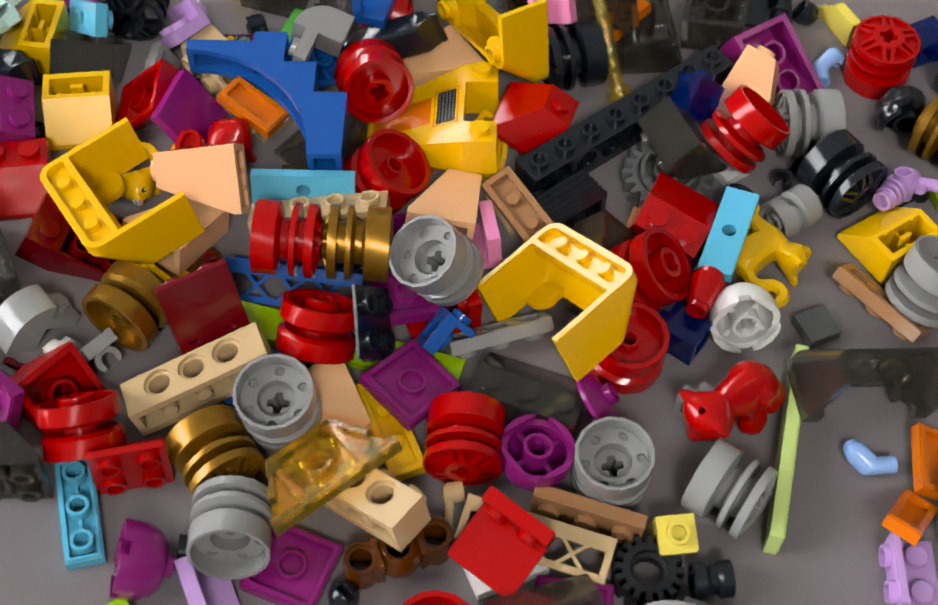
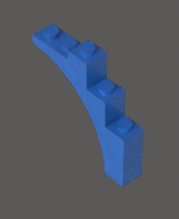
(293, 84)

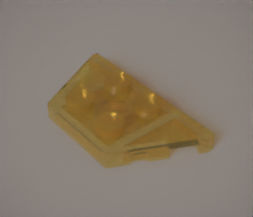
(321, 468)

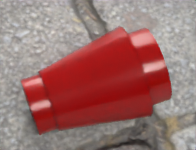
(703, 290)

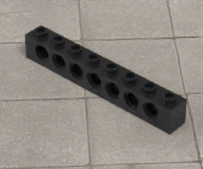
(612, 128)

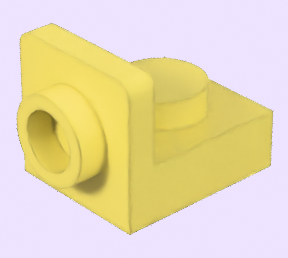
(675, 534)

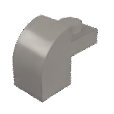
(319, 28)
(29, 314)

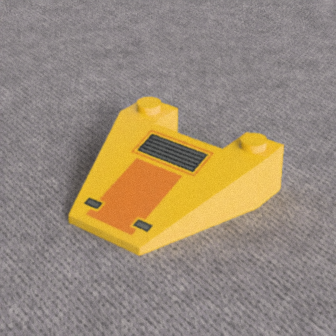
(439, 114)

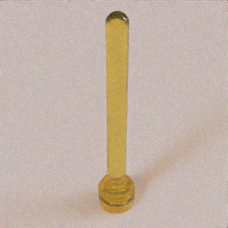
(618, 87)

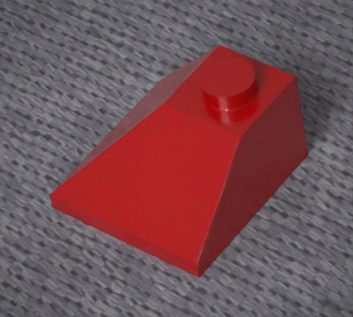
(144, 93)
(533, 114)
(52, 376)

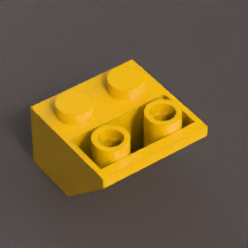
(38, 25)
(77, 107)
(886, 238)

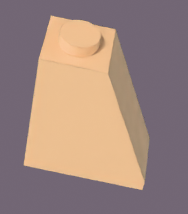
(441, 59)
(756, 70)
(206, 175)
(452, 198)
(215, 224)
(339, 395)

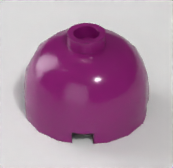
(536, 452)
(140, 561)

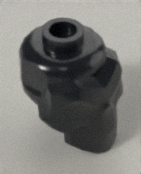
(899, 108)

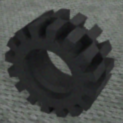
(647, 552)

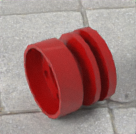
(880, 56)
(740, 134)
(285, 238)
(464, 438)

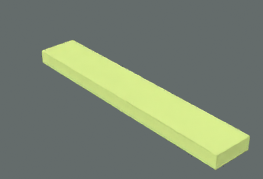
(784, 464)

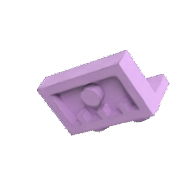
(188, 19)
(909, 572)

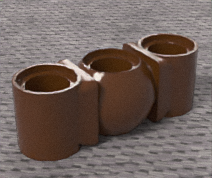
(382, 563)

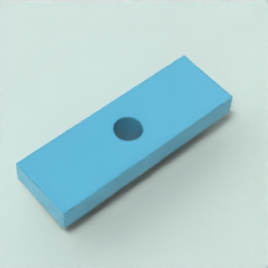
(90, 18)
(293, 183)
(729, 231)
(82, 529)

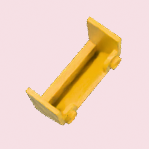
(510, 40)
(90, 179)
(569, 266)

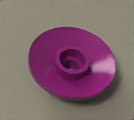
(598, 397)

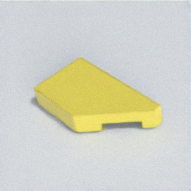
(839, 20)

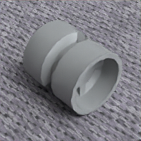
(793, 210)

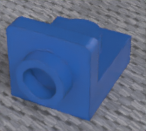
(439, 329)

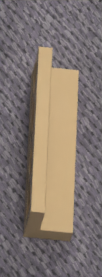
(565, 533)

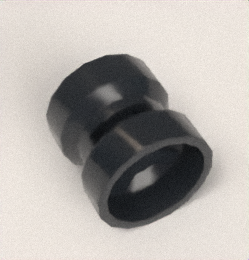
(711, 580)

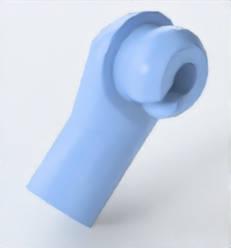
(825, 61)
(866, 461)

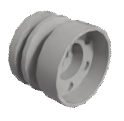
(809, 118)
(435, 260)
(915, 283)
(263, 390)
(617, 447)
(730, 489)
(230, 528)

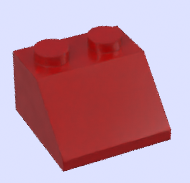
(20, 177)
(678, 211)

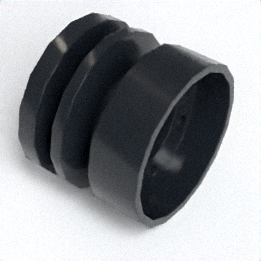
(137, 18)
(577, 55)
(842, 173)

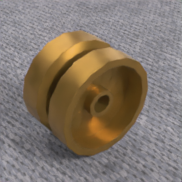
(126, 305)

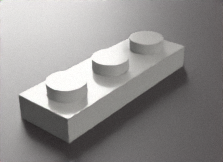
(500, 334)

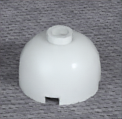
(744, 317)

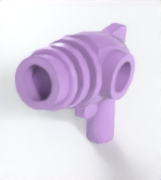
(901, 187)

